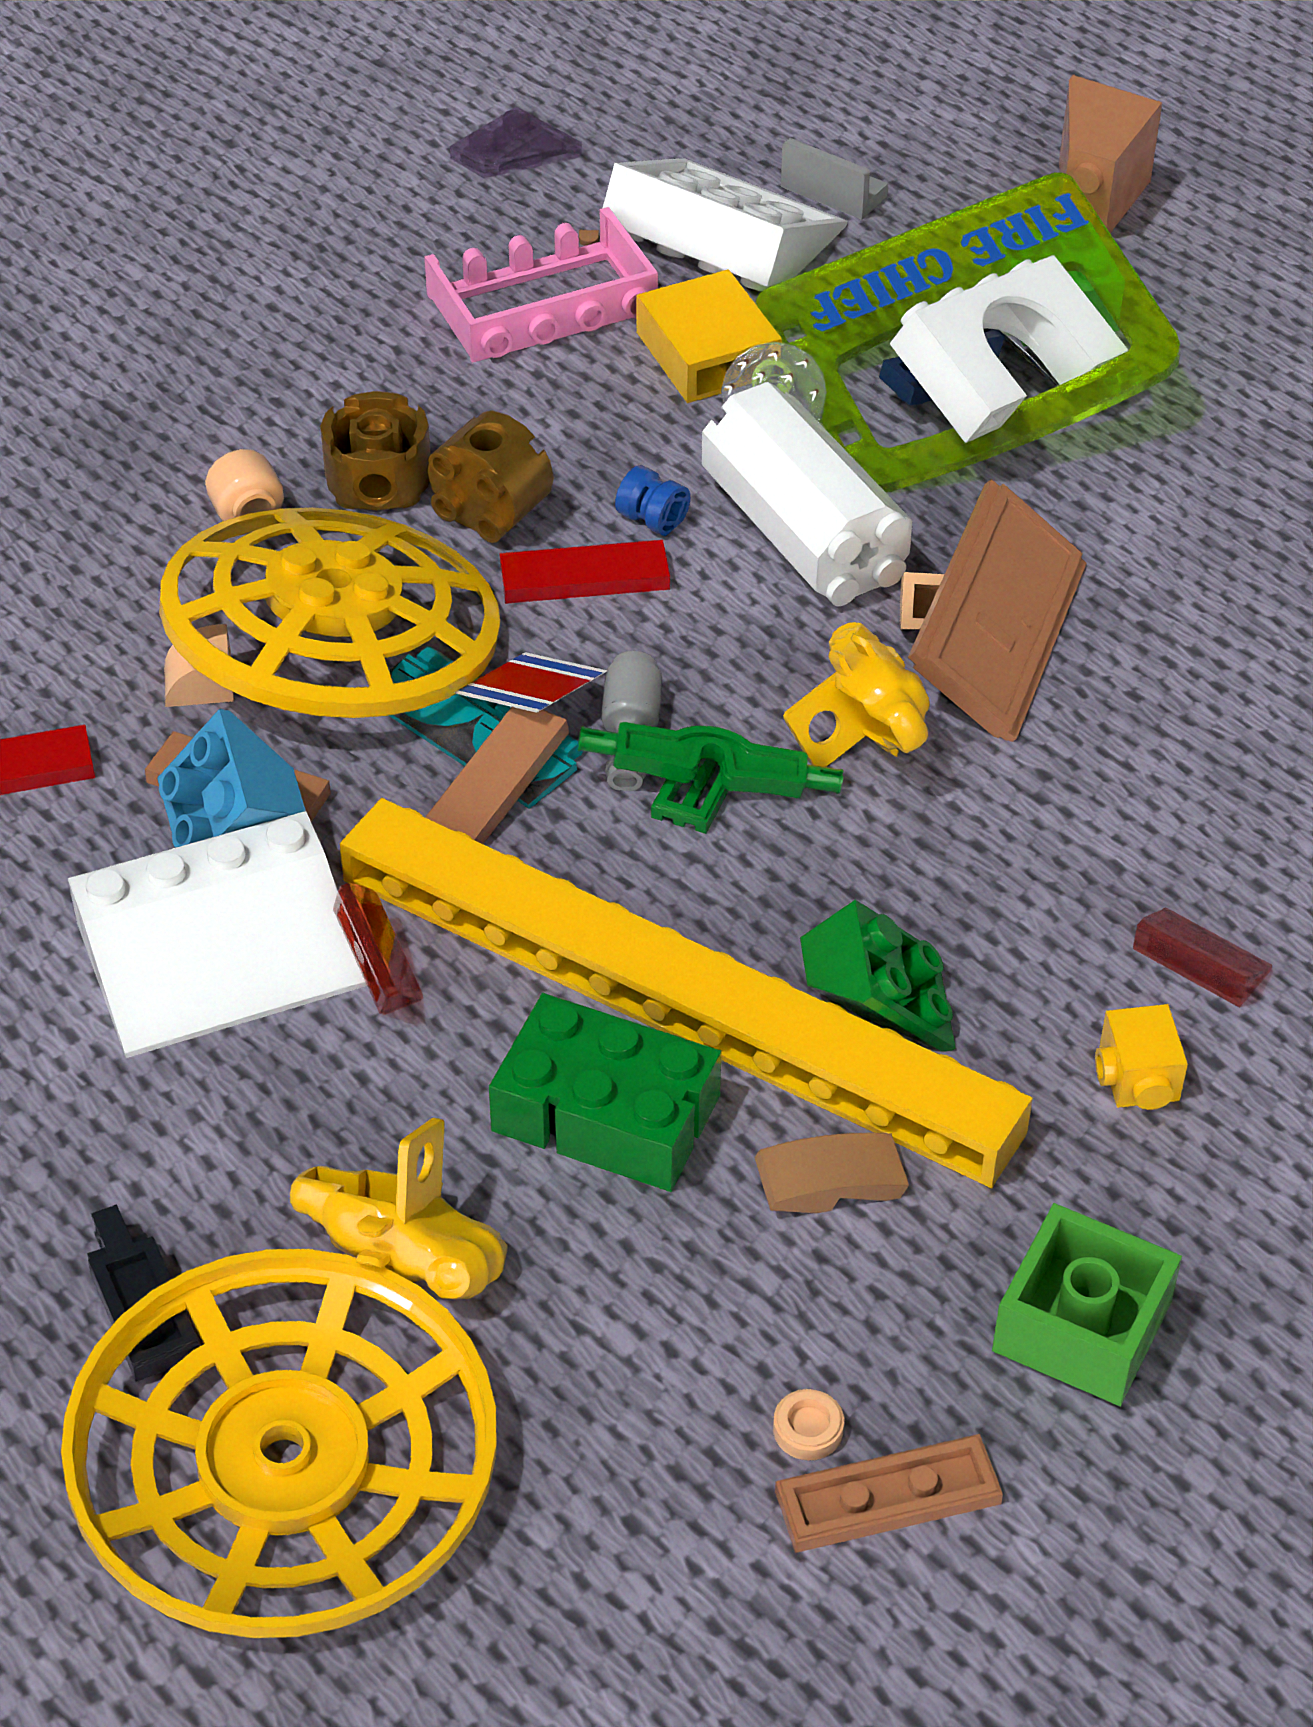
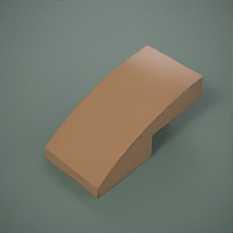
(820, 1170)

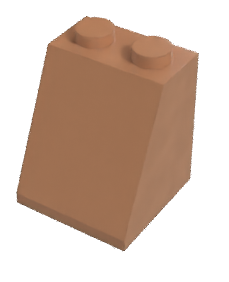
(1108, 145)

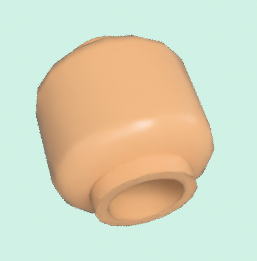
(243, 484)

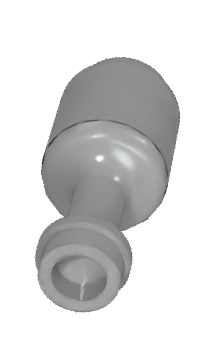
(628, 686)

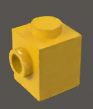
(1141, 1057)

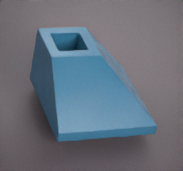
(226, 783)

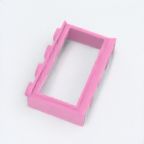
(548, 318)

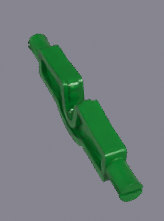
(741, 763)

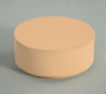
(808, 1424)

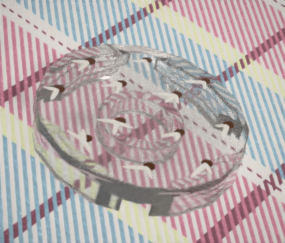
(782, 366)

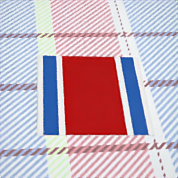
(530, 682)

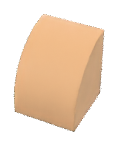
(916, 598)
(187, 685)

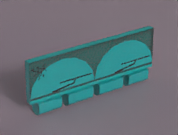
(464, 723)

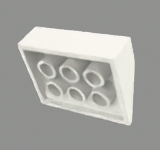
(718, 220)
(214, 933)

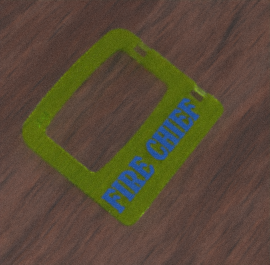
(865, 294)

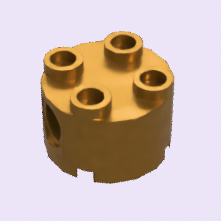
(376, 452)
(489, 475)

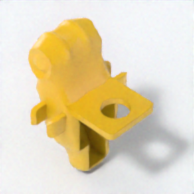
(868, 697)
(404, 1220)

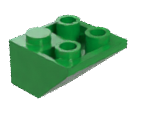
(880, 974)

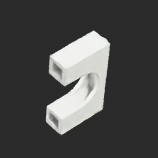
(1032, 302)

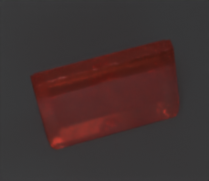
(376, 948)
(1200, 955)

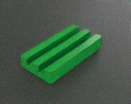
(686, 812)

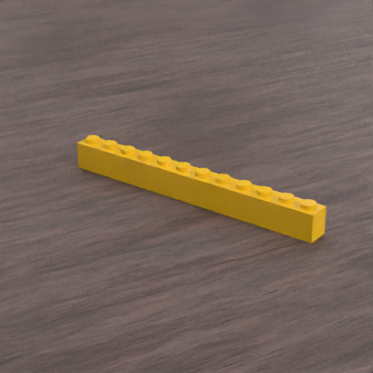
(690, 991)

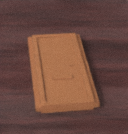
(998, 611)

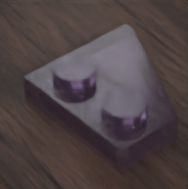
(512, 143)

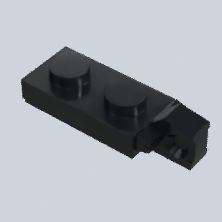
(125, 1273)

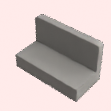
(830, 179)

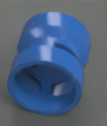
(648, 498)

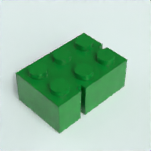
(613, 1089)

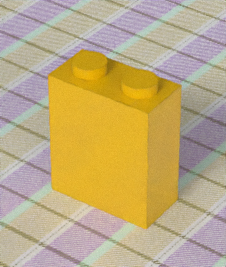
(700, 330)

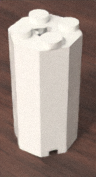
(807, 494)

